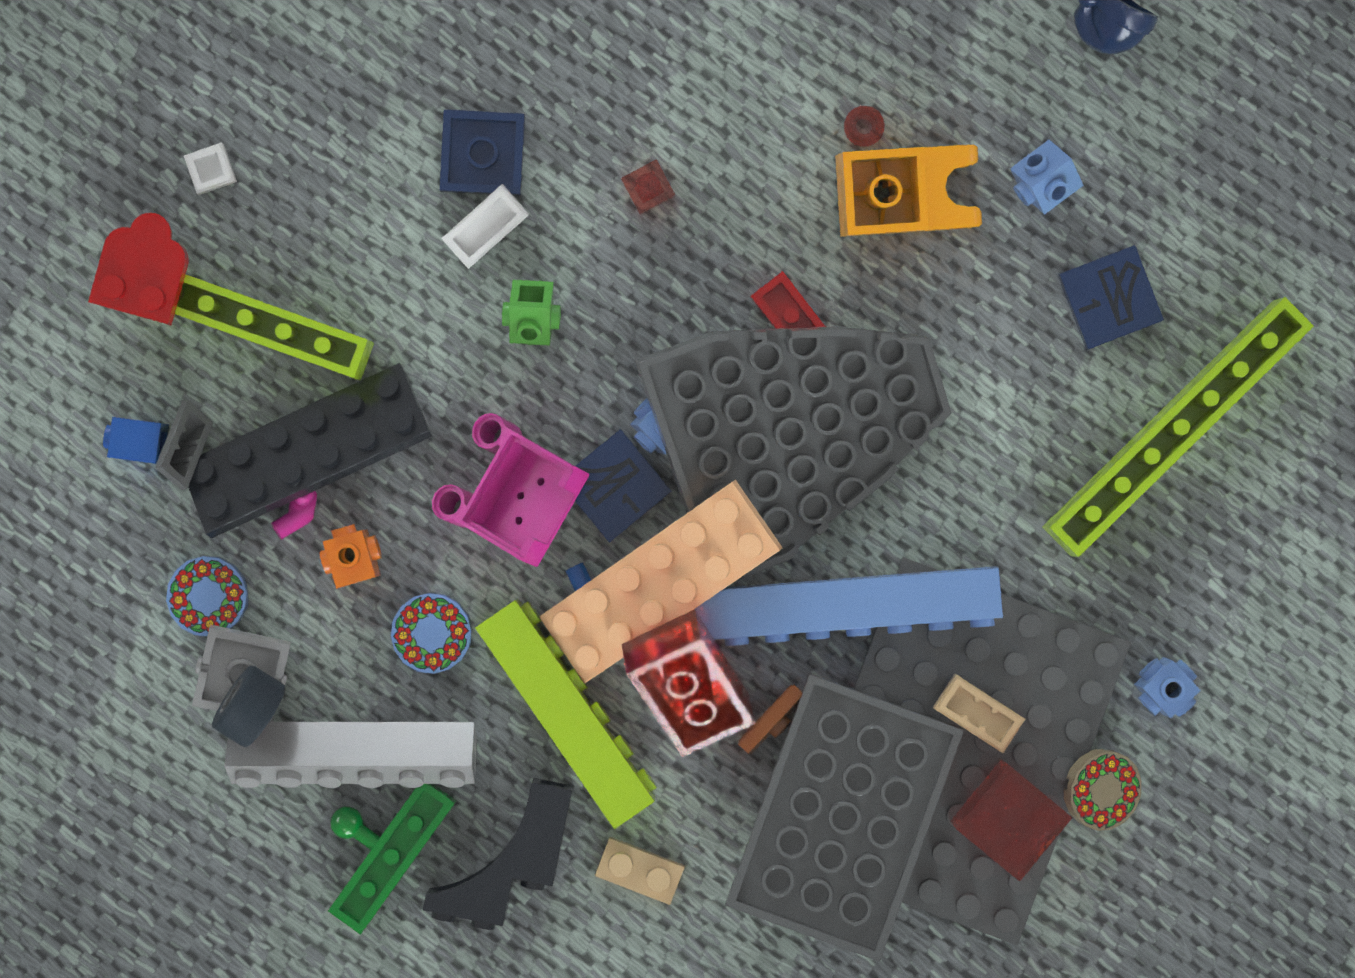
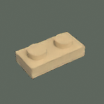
(639, 870)

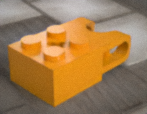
(915, 186)

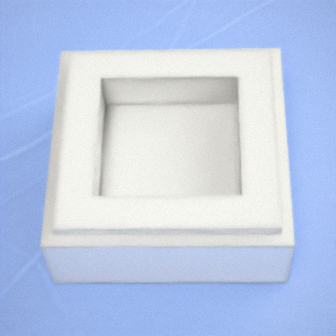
(210, 168)

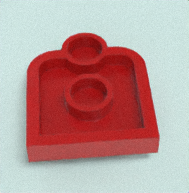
(141, 270)

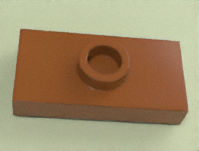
(773, 721)

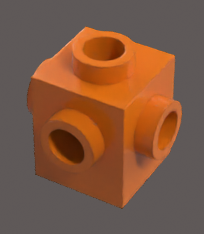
(366, 555)

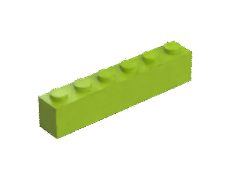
(273, 327)
(566, 712)

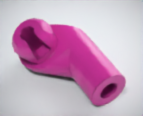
(299, 514)

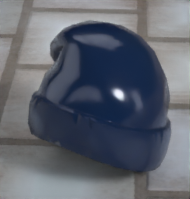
(1113, 24)

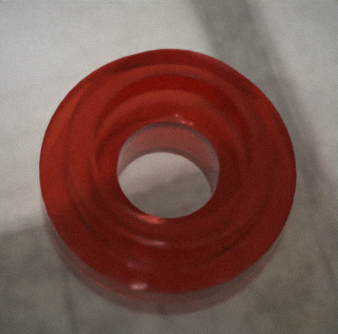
(866, 113)

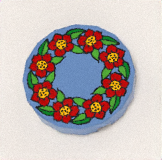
(207, 594)
(431, 633)

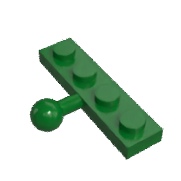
(389, 854)

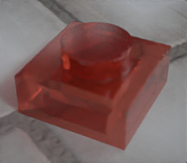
(648, 187)

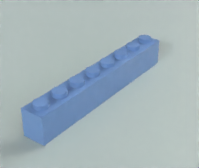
(854, 605)

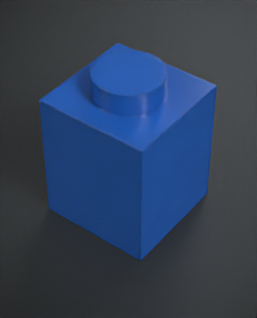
(135, 439)

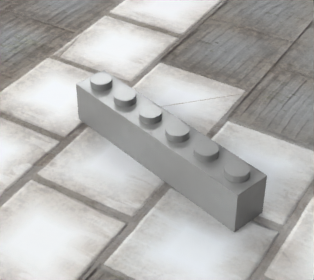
(356, 754)

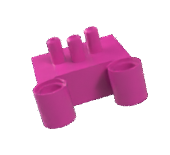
(518, 497)

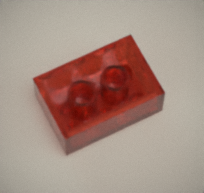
(687, 683)

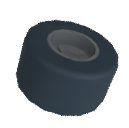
(248, 706)

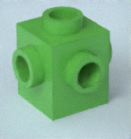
(527, 320)

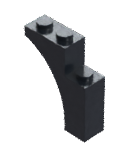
(528, 857)

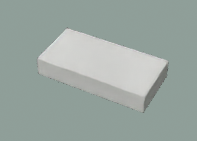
(485, 226)

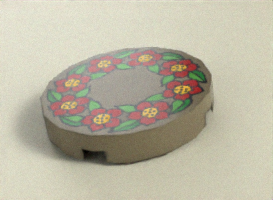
(1102, 789)

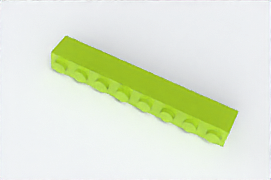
(1177, 426)

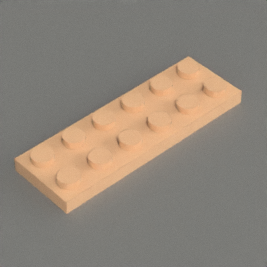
(661, 580)

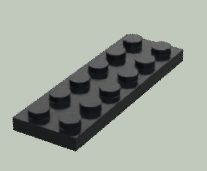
(307, 450)

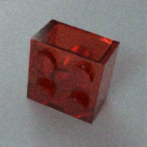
(1010, 820)

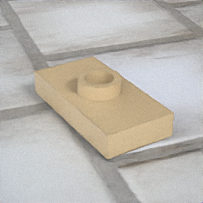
(978, 713)

